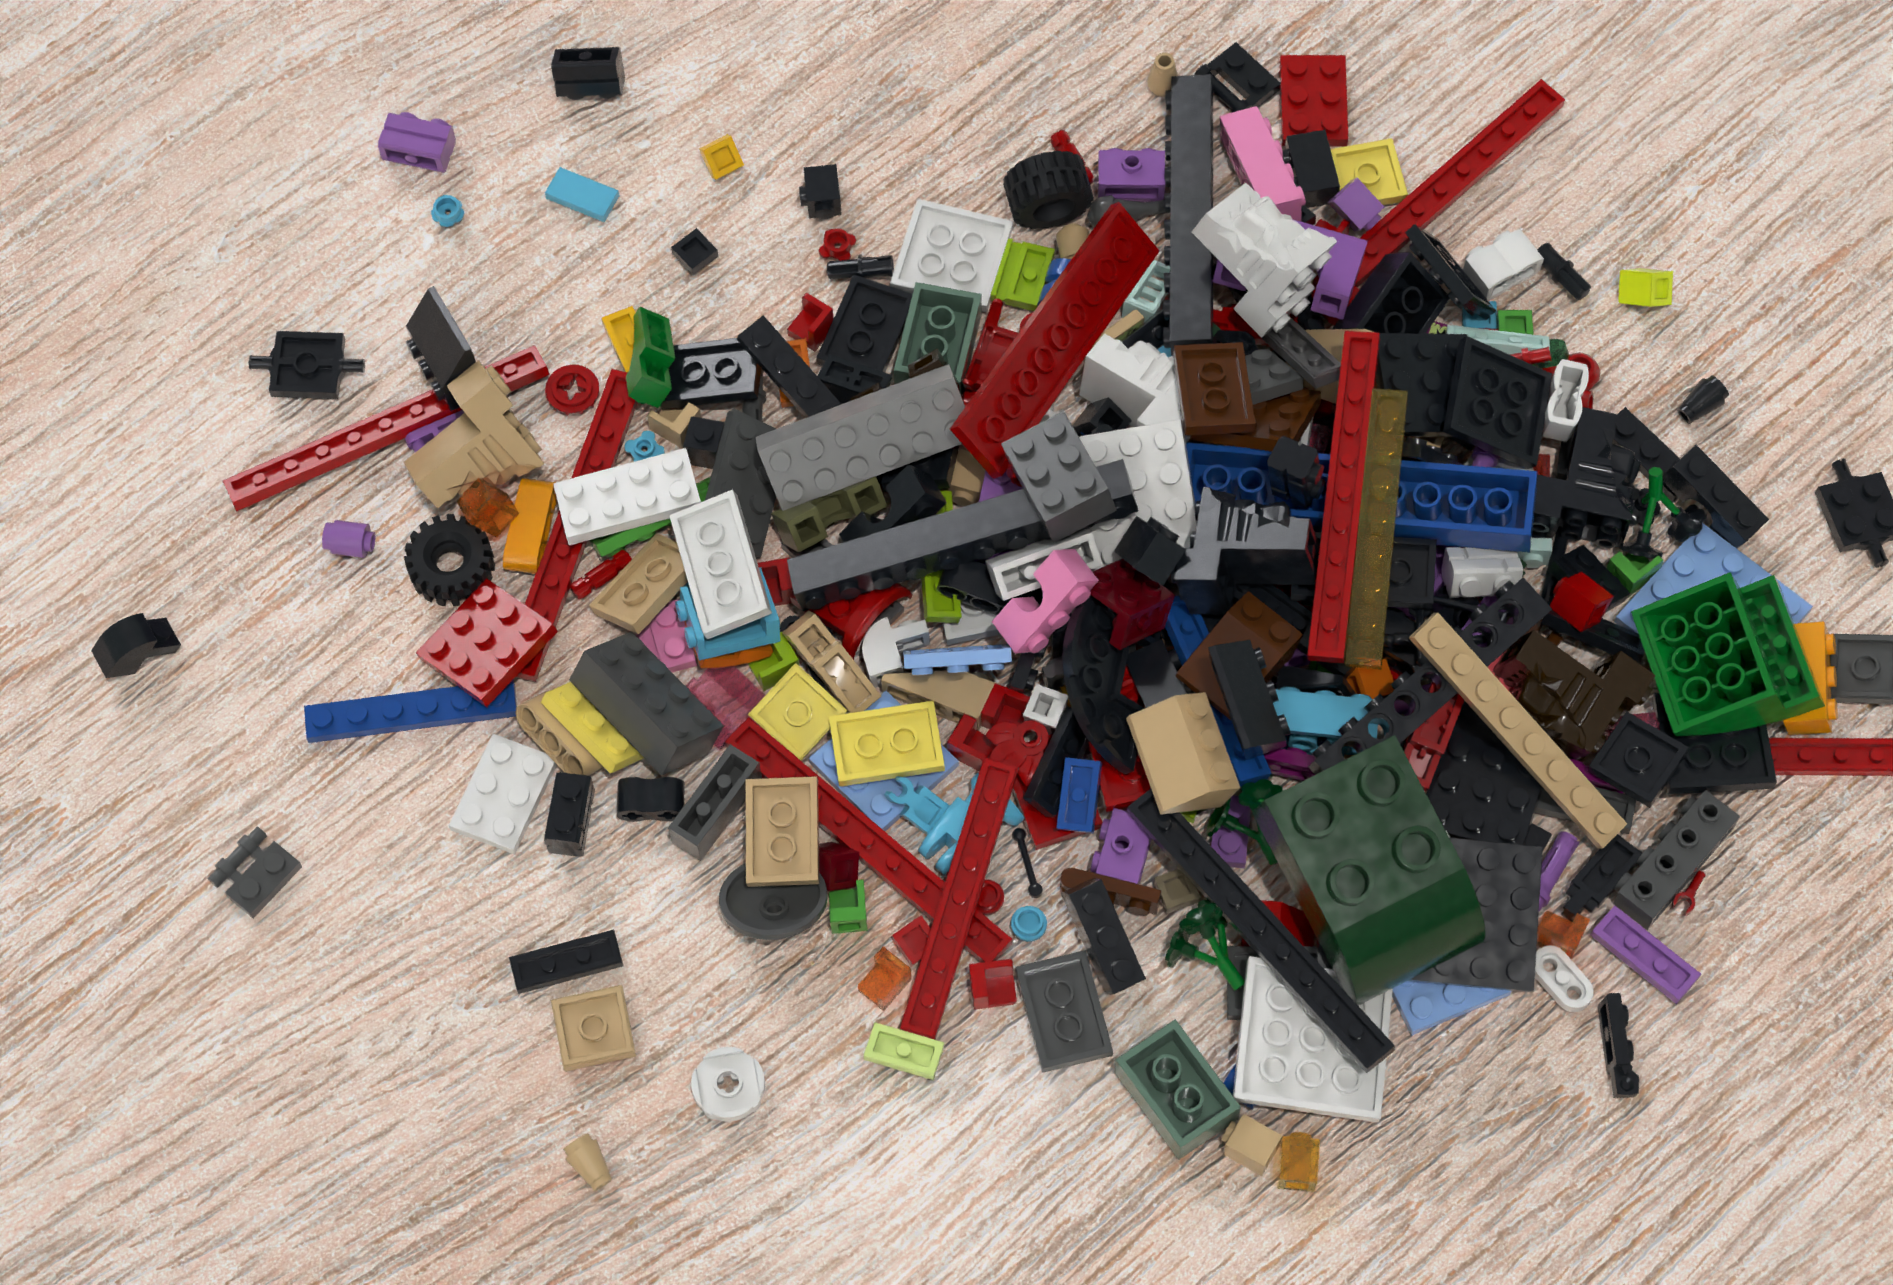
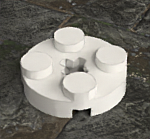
(711, 1072)

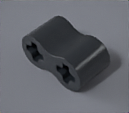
(649, 798)

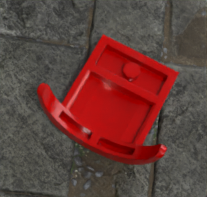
(989, 349)
(854, 616)

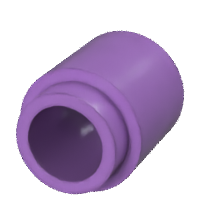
(348, 538)

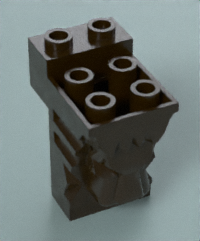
(1567, 696)

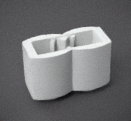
(1503, 263)
(1565, 400)

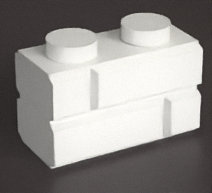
(1479, 571)

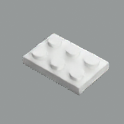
(503, 794)

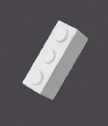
(1014, 570)

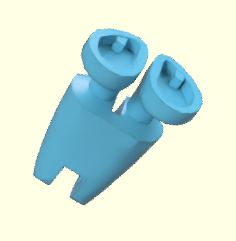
(949, 827)

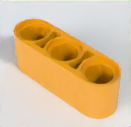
(531, 527)

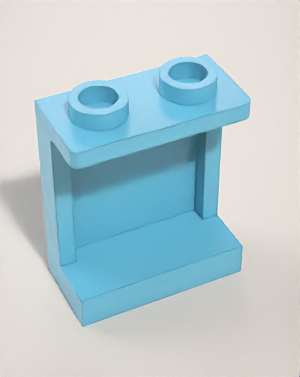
(748, 636)

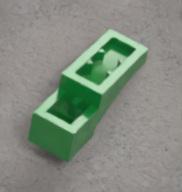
(651, 357)

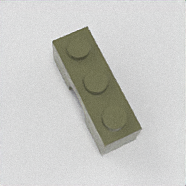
(807, 522)

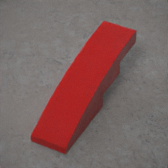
(1430, 740)

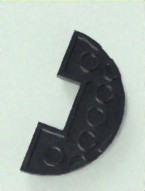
(1094, 682)

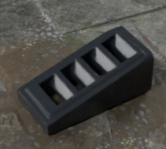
(1313, 681)

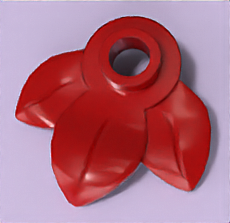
(1014, 750)

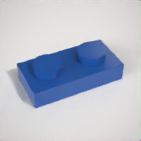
(1079, 795)

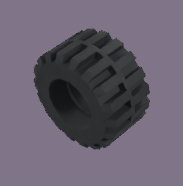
(1048, 189)

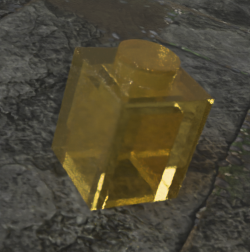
(1298, 1162)

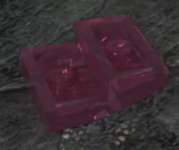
(728, 697)

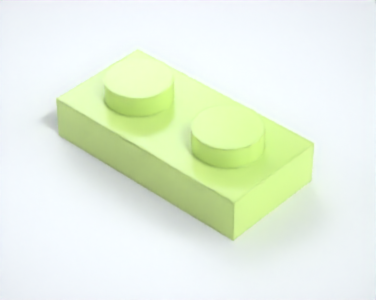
(904, 1051)

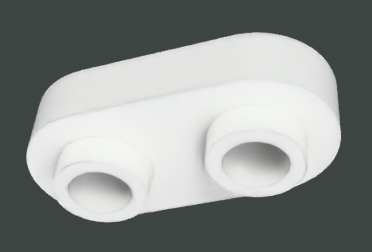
(1563, 979)

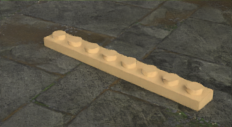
(1518, 730)

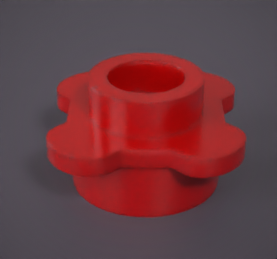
(834, 237)

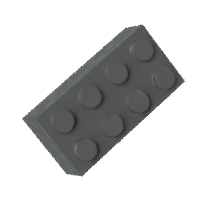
(646, 703)

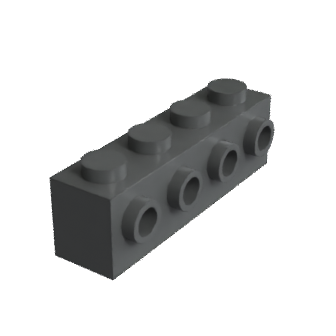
(1676, 859)

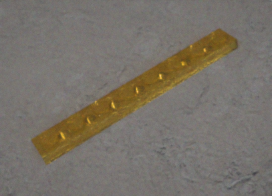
(1376, 529)

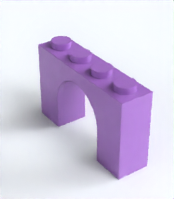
(1335, 277)

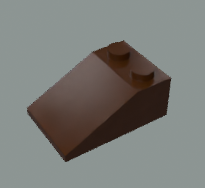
(1244, 621)

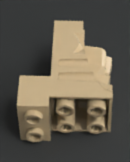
(479, 443)

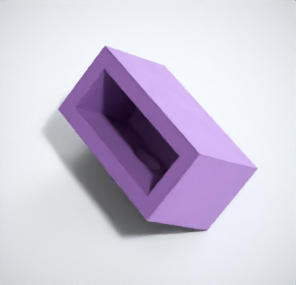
(1132, 174)
(1123, 849)

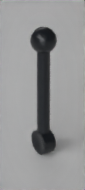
(1035, 889)

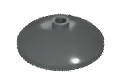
(770, 910)

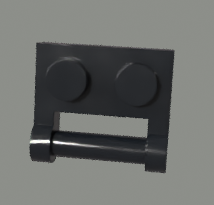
(1243, 75)

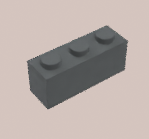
(714, 803)

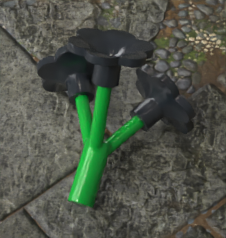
(1646, 507)

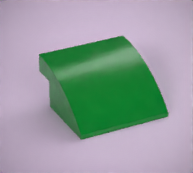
(1727, 657)

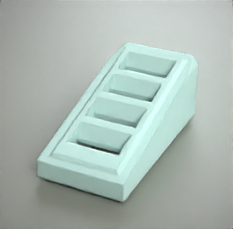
(1146, 307)

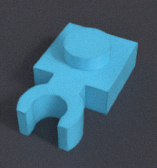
(921, 806)

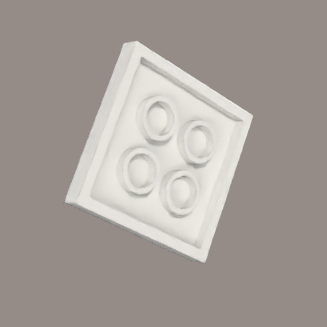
(951, 249)

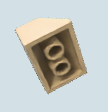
(1183, 754)

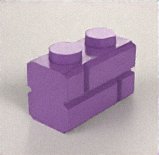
(417, 141)

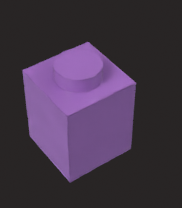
(1357, 205)

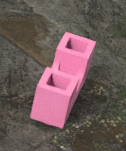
(1064, 584)

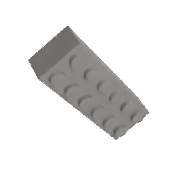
(862, 438)

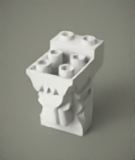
(1266, 255)
(1135, 379)

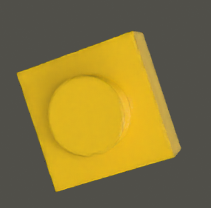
(721, 156)

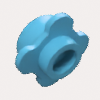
(647, 440)

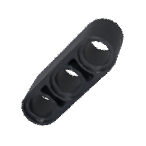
(974, 587)

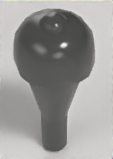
(1134, 208)

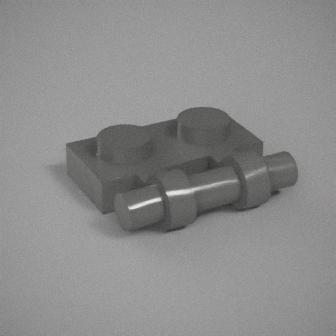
(262, 879)

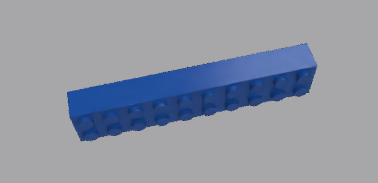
(1434, 499)

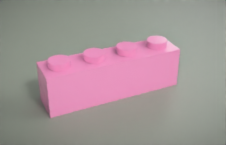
(1260, 159)

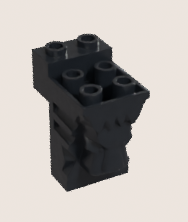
(1596, 490)
(1242, 546)

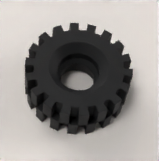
(444, 538)

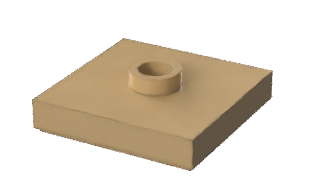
(593, 1028)

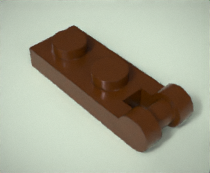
(1137, 898)

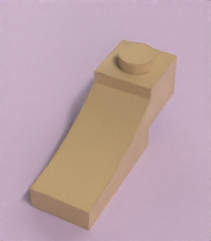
(831, 663)

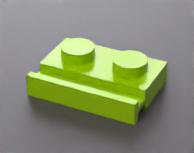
(1022, 274)

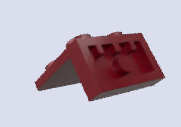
(1137, 599)

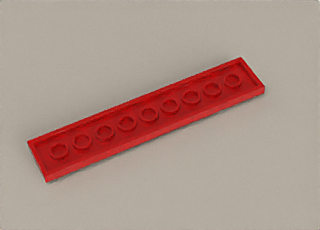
(1055, 338)

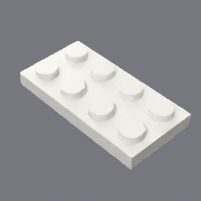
(626, 496)
(720, 564)

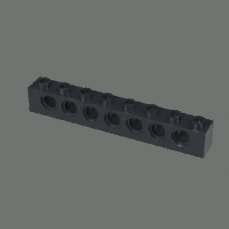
(1526, 609)

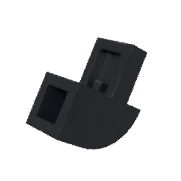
(130, 641)

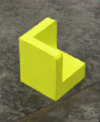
(1645, 287)

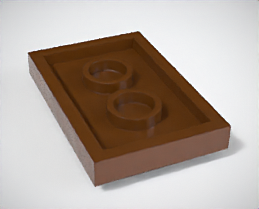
(1214, 388)

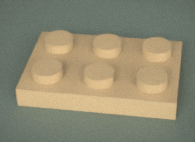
(643, 586)
(782, 831)

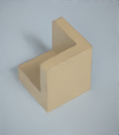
(673, 423)

